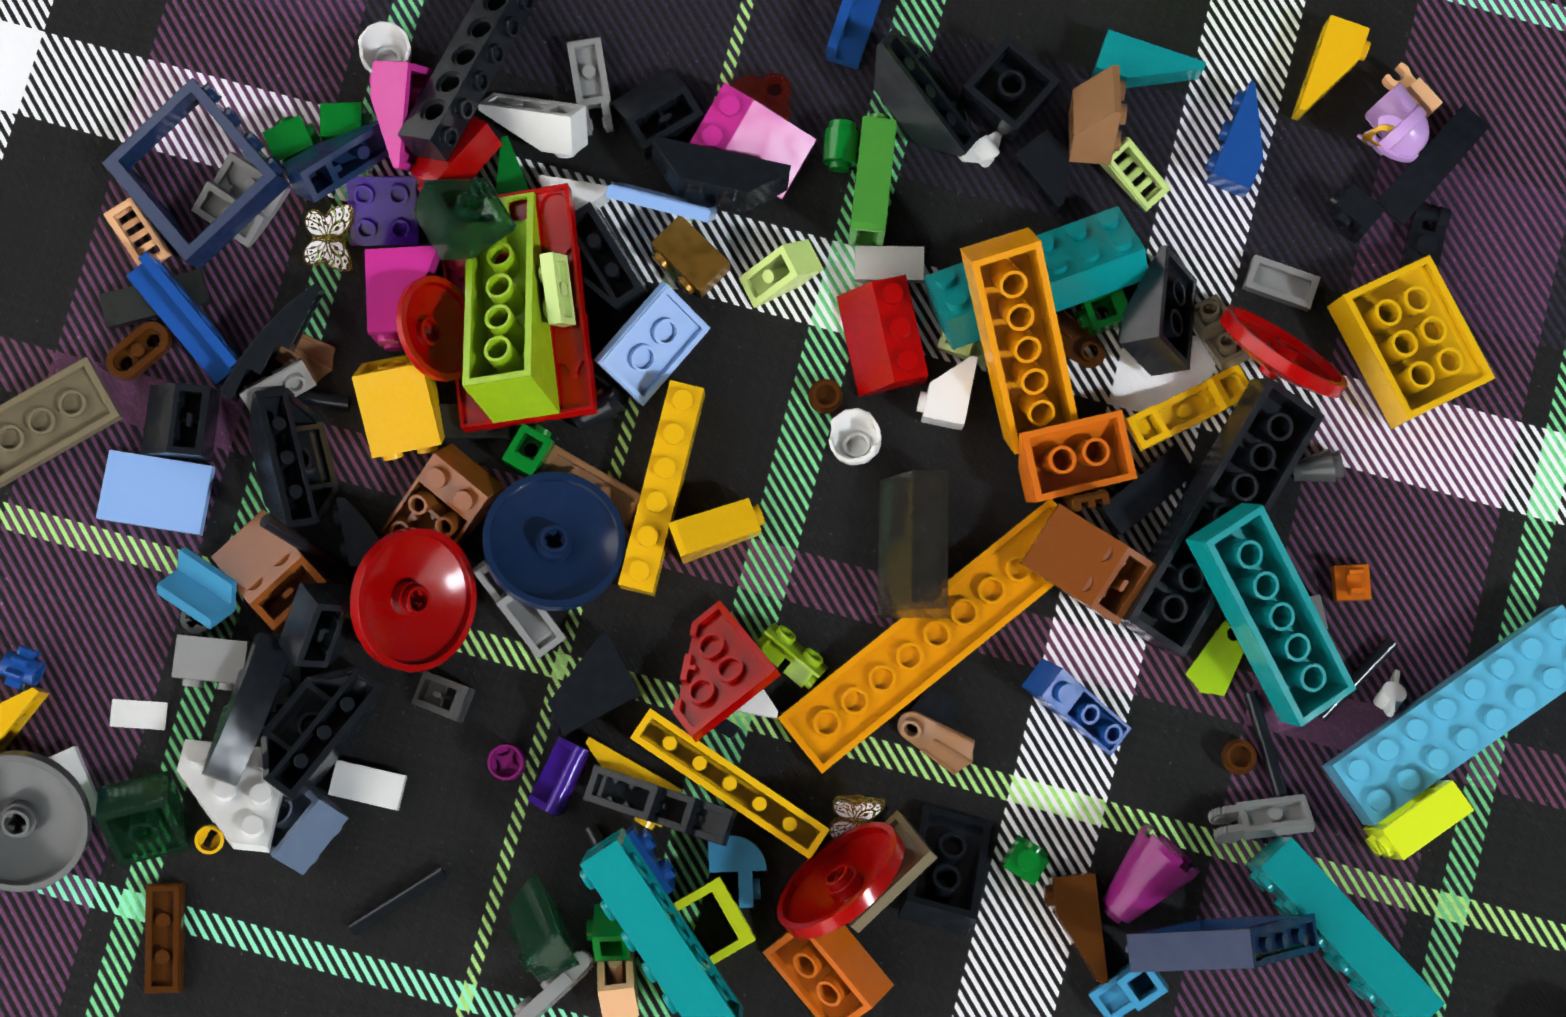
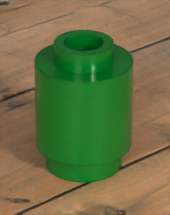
(840, 145)

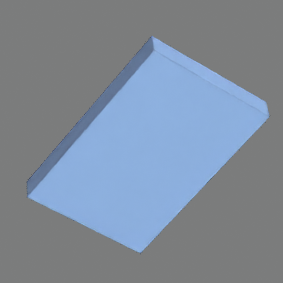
(661, 202)
(652, 343)
(155, 492)

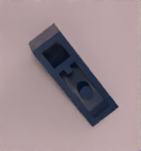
(335, 161)

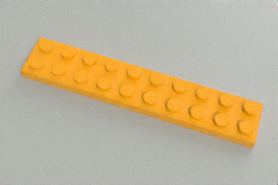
(918, 650)

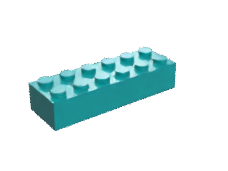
(1081, 263)
(1271, 614)
(656, 930)
(1342, 931)

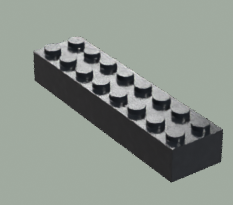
(1243, 466)

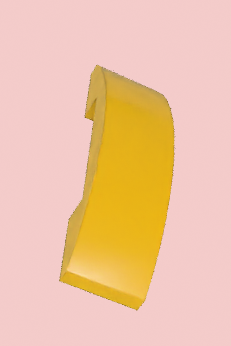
(1187, 408)

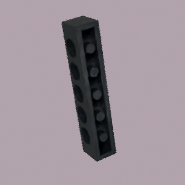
(463, 76)

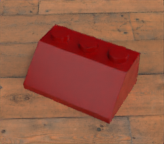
(882, 336)

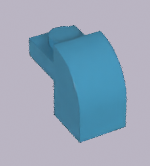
(741, 857)
(1128, 991)

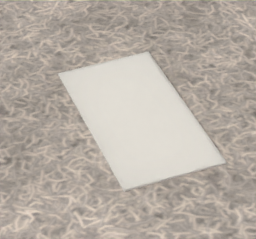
(138, 714)

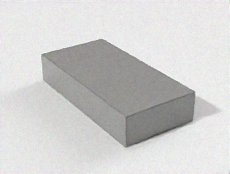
(1281, 283)

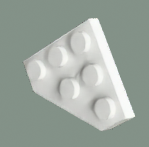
(242, 812)

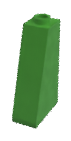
(872, 180)

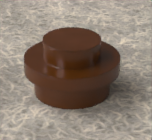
(825, 396)
(1238, 756)

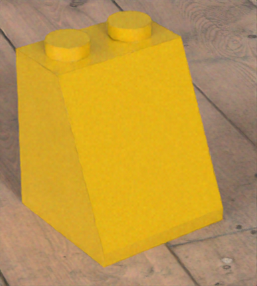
(398, 408)

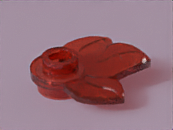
(758, 88)

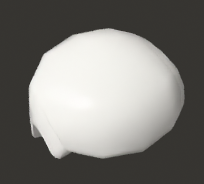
(383, 43)
(855, 436)

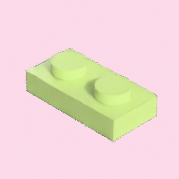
(558, 301)

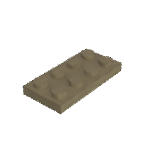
(53, 418)

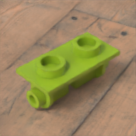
(805, 664)

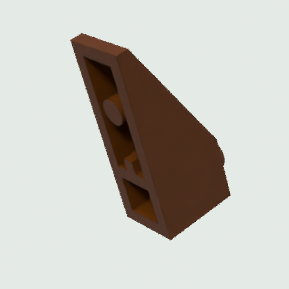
(1078, 912)

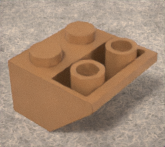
(1096, 116)

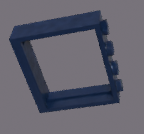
(235, 217)
(1222, 943)

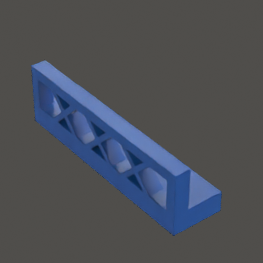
(851, 32)
(184, 317)

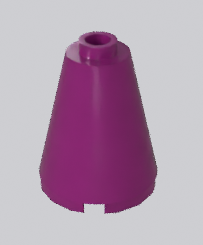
(1146, 876)

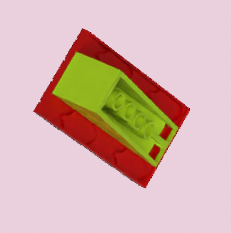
(512, 358)

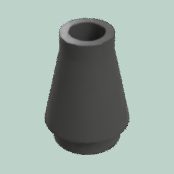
(1320, 467)

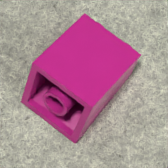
(387, 276)

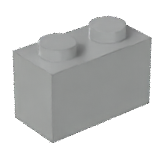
(209, 660)

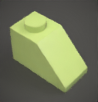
(781, 272)

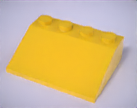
(1410, 341)

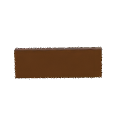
(164, 938)

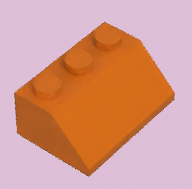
(1075, 457)
(830, 973)

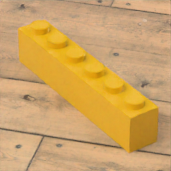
(662, 488)
(730, 783)

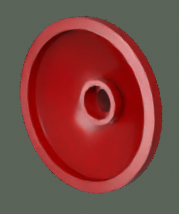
(432, 327)

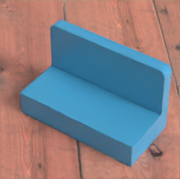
(199, 589)

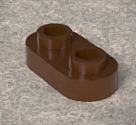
(138, 349)

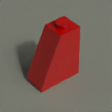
(469, 156)

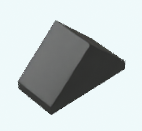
(443, 696)

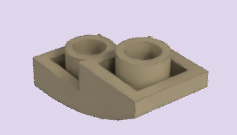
(1213, 335)

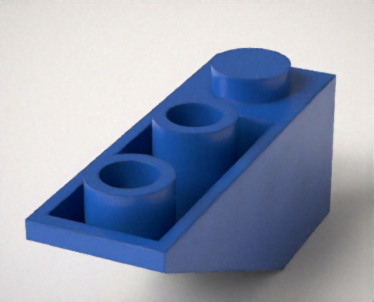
(1241, 151)
(1076, 706)

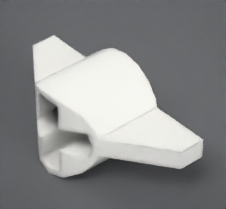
(984, 150)
(1391, 695)

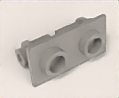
(291, 375)

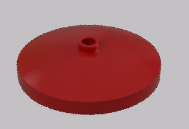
(1282, 353)
(413, 599)
(840, 880)

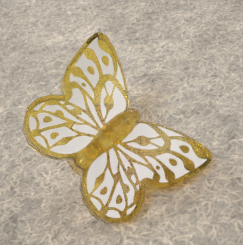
(328, 237)
(853, 811)

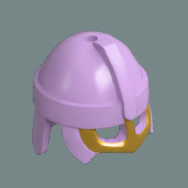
(1399, 124)

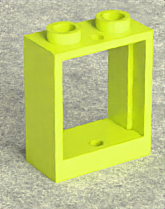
(1418, 821)
(731, 911)

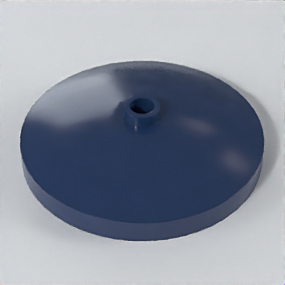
(557, 511)

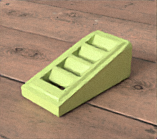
(1143, 165)

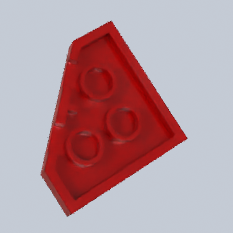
(719, 672)

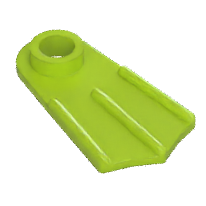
(1216, 663)

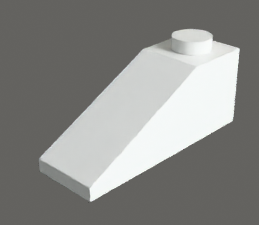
(542, 123)

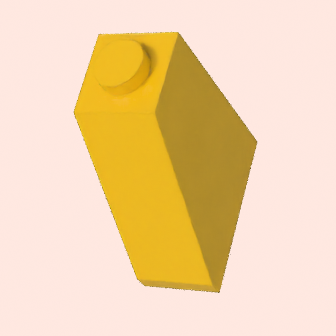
(716, 529)

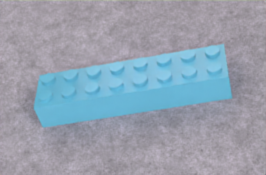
(1454, 719)

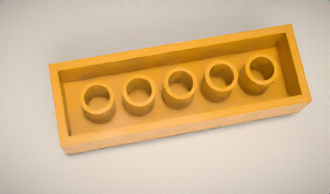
(1019, 333)

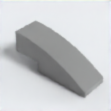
(532, 624)

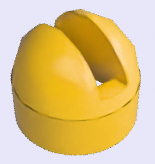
(216, 843)

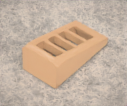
(121, 210)

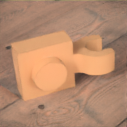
(1417, 88)

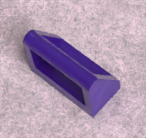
(559, 776)

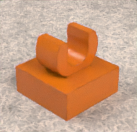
(1351, 583)

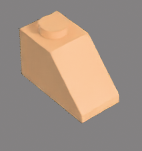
(618, 988)

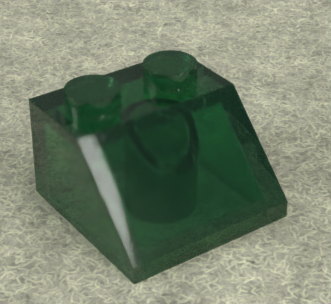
(462, 216)
(142, 818)
(540, 931)

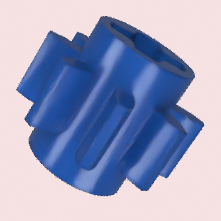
(22, 668)

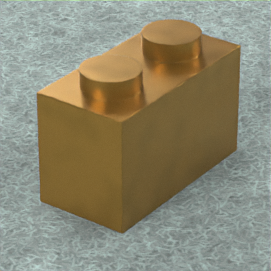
(689, 257)

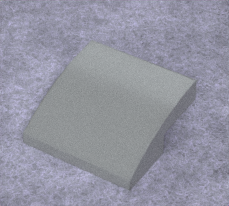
(229, 184)

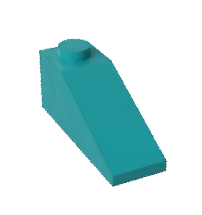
(1144, 62)

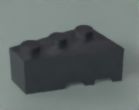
(605, 262)

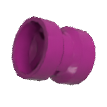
(502, 759)

